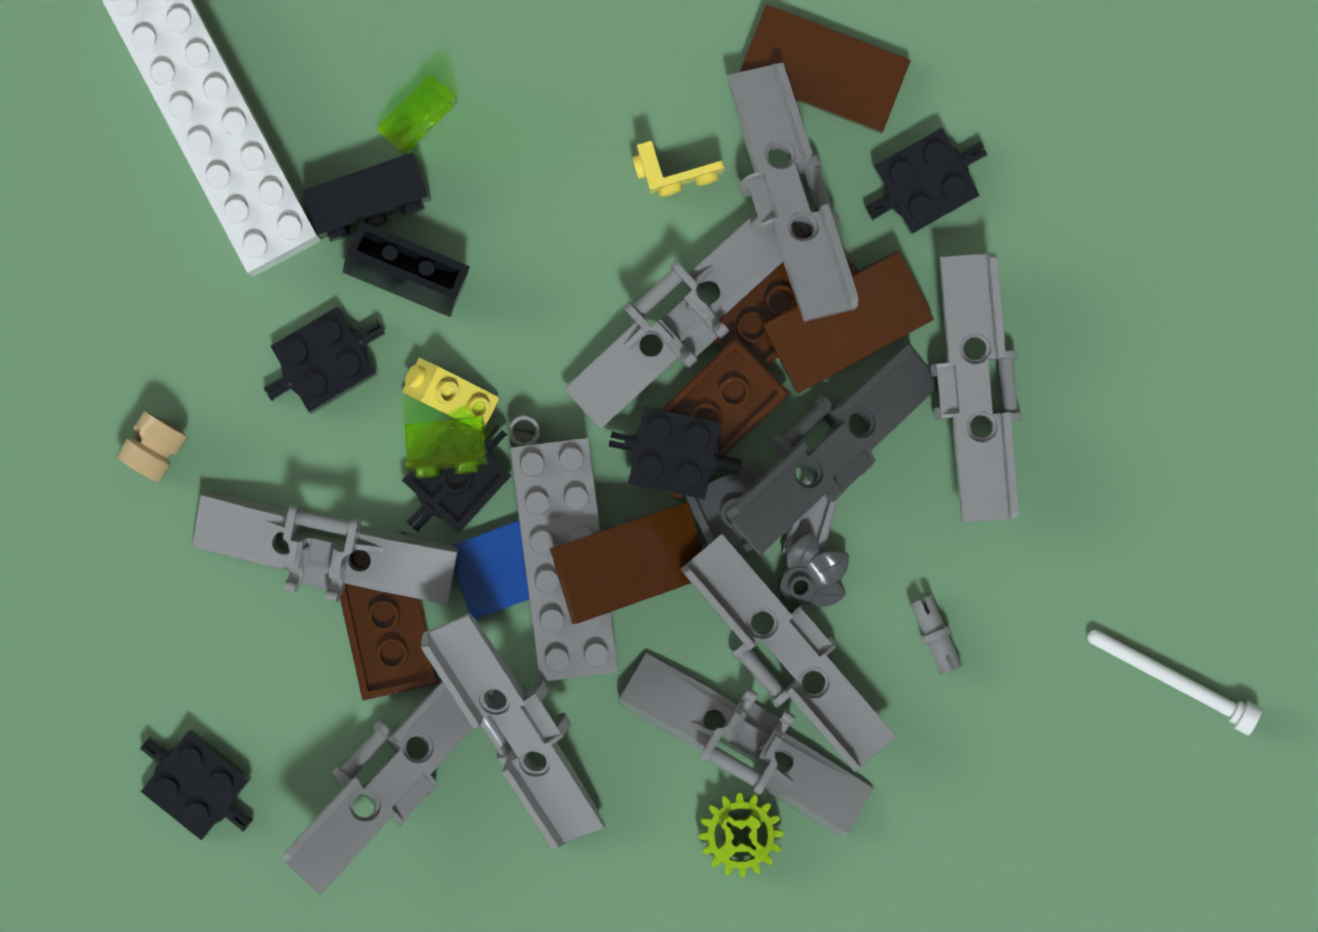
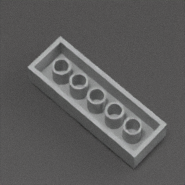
(556, 507)

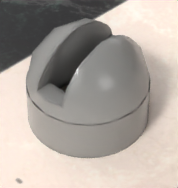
(524, 437)

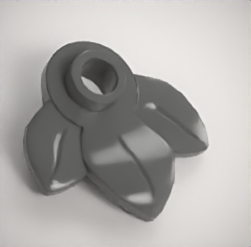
(818, 571)

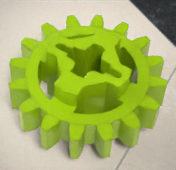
(728, 847)

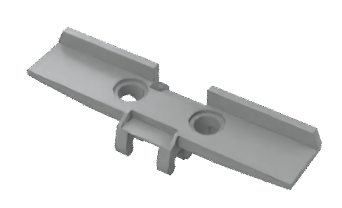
(772, 122)
(975, 311)
(684, 332)
(397, 561)
(797, 643)
(679, 706)
(515, 725)
(395, 790)

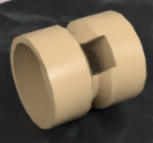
(151, 446)

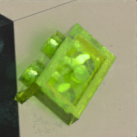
(417, 115)
(445, 445)

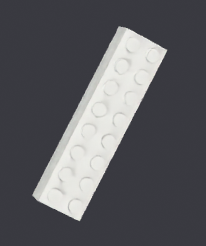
(215, 129)

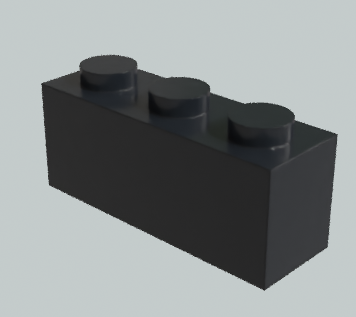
(367, 197)
(405, 269)

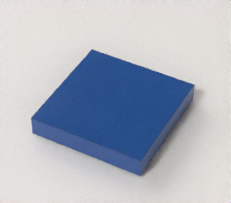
(492, 570)

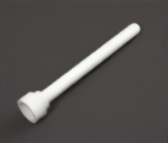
(1241, 714)

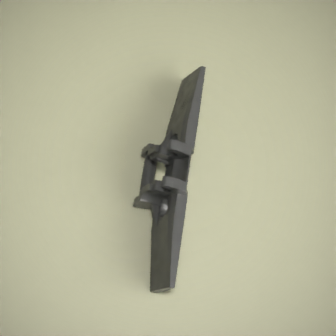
(839, 458)

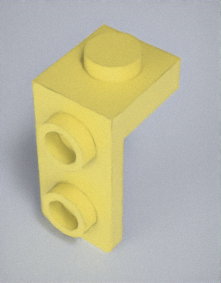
(647, 167)
(448, 392)

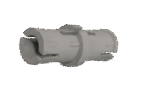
(936, 634)

